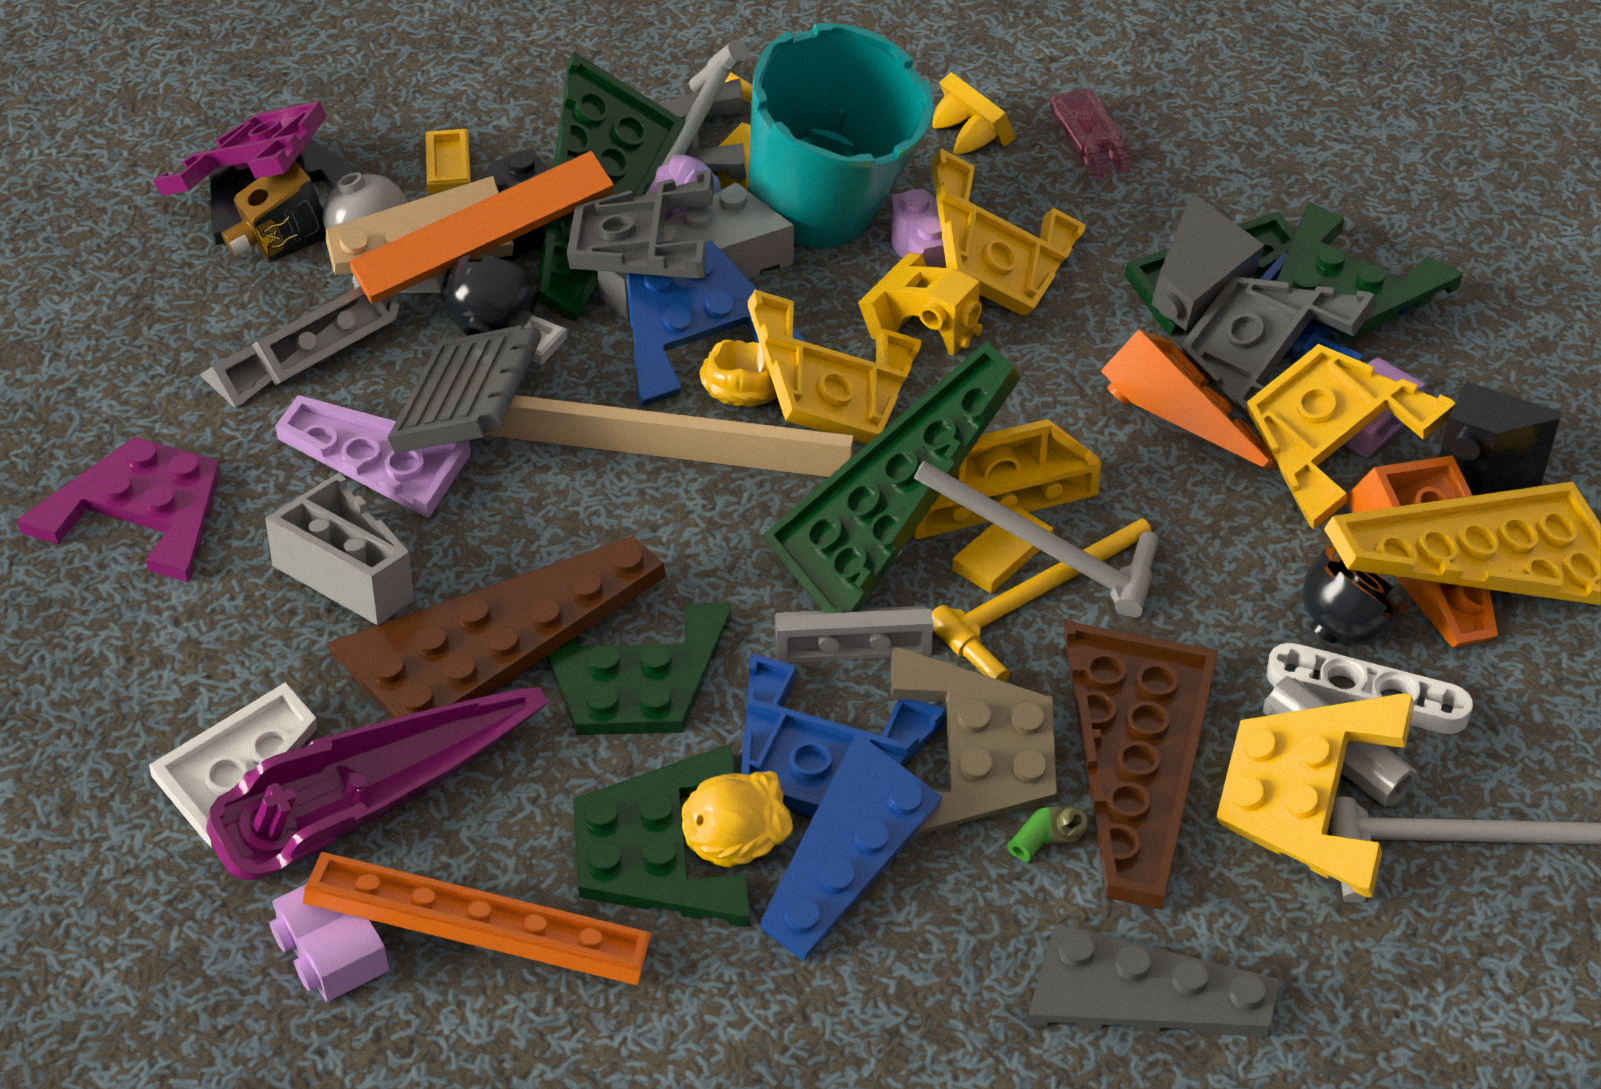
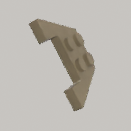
(995, 737)

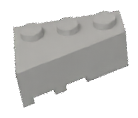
(341, 551)

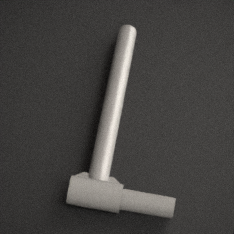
(709, 83)
(1127, 585)
(1352, 822)

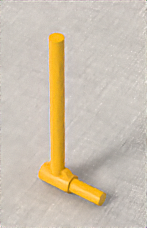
(963, 629)

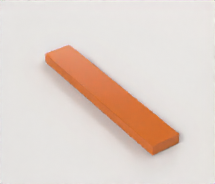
(480, 227)
(477, 918)

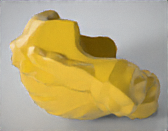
(737, 374)
(736, 818)

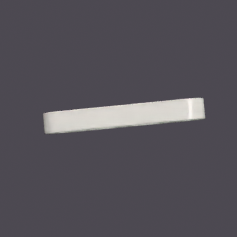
(1370, 682)

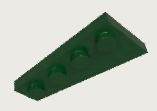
(1269, 229)

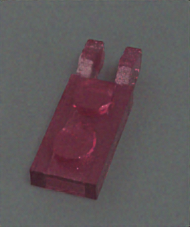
(1090, 130)

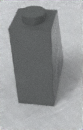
(1201, 262)

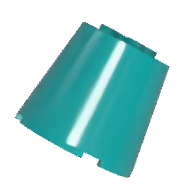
(833, 128)

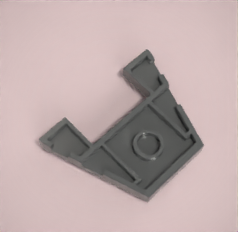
(722, 158)
(627, 231)
(1256, 325)

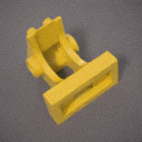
(939, 296)

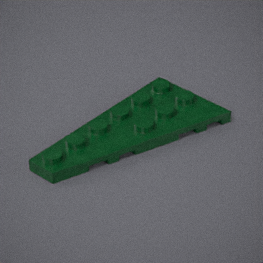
(630, 142)
(868, 509)

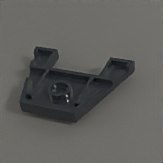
(227, 182)

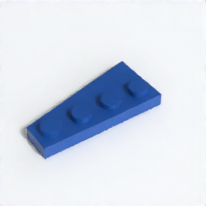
(853, 837)

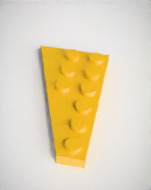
(1505, 541)

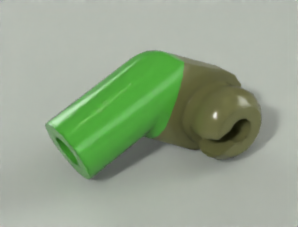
(1048, 826)

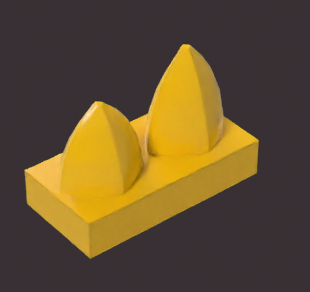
(985, 119)

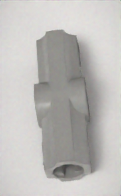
(1365, 764)

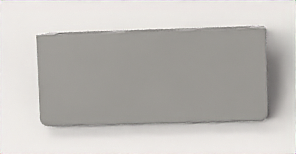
(852, 635)

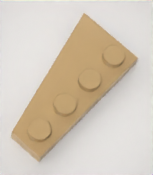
(380, 228)

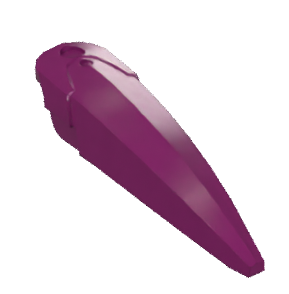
(343, 781)

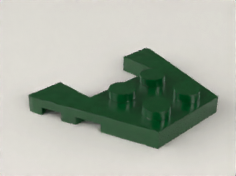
(1316, 264)
(639, 685)
(635, 844)

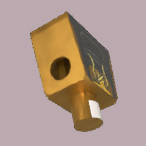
(277, 216)

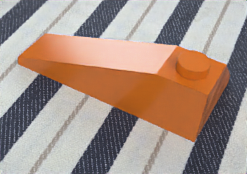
(1166, 383)
(1458, 612)

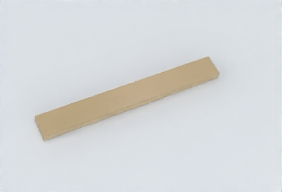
(676, 436)

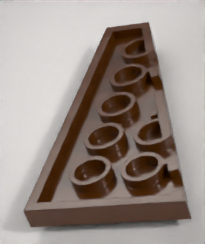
(494, 633)
(1139, 735)

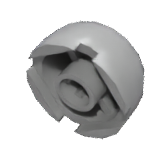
(360, 196)

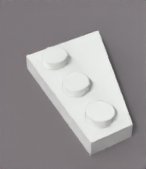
(222, 754)

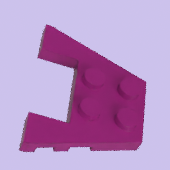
(263, 143)
(141, 486)

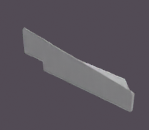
(300, 345)

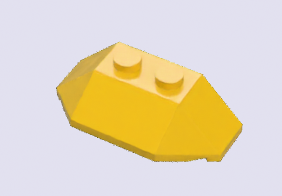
(1022, 467)

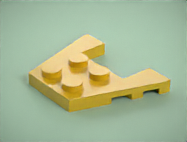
(1005, 259)
(827, 386)
(1320, 408)
(1288, 779)

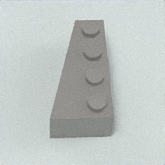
(736, 223)

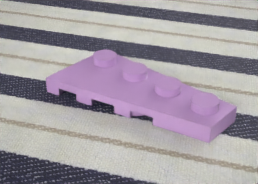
(361, 450)

